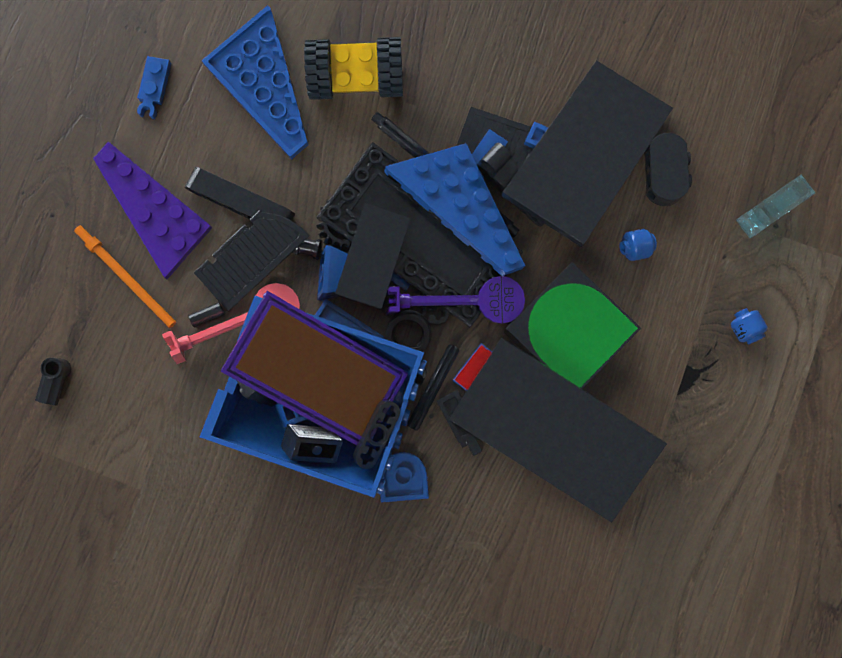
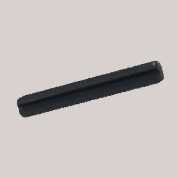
(433, 387)

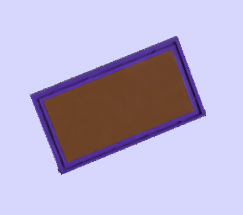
(312, 369)

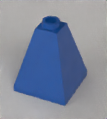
(331, 267)

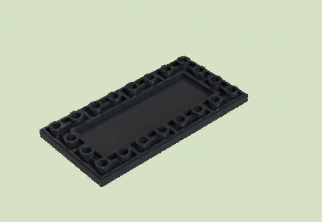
(587, 153)
(430, 254)
(557, 430)

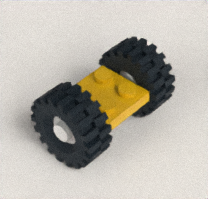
(353, 68)

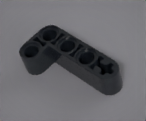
(500, 171)

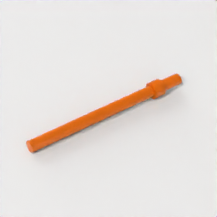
(95, 245)

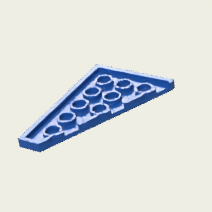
(257, 76)
(457, 194)

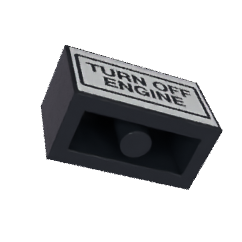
(311, 444)

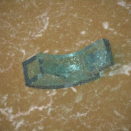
(775, 206)

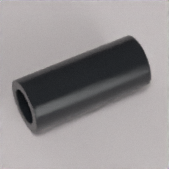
(206, 314)

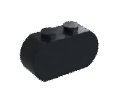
(667, 169)

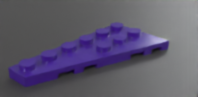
(160, 218)

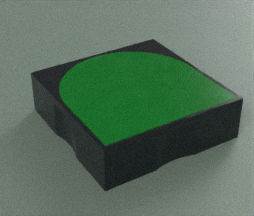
(573, 327)

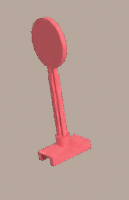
(187, 342)

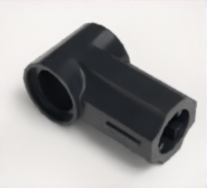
(51, 383)

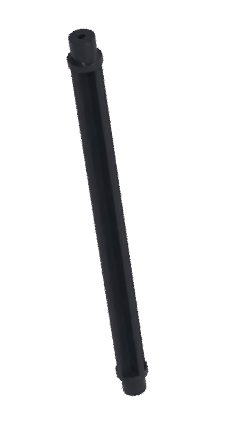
(417, 150)

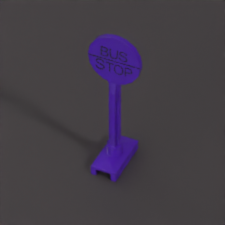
(498, 300)

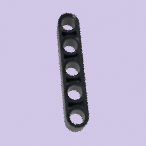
(232, 196)

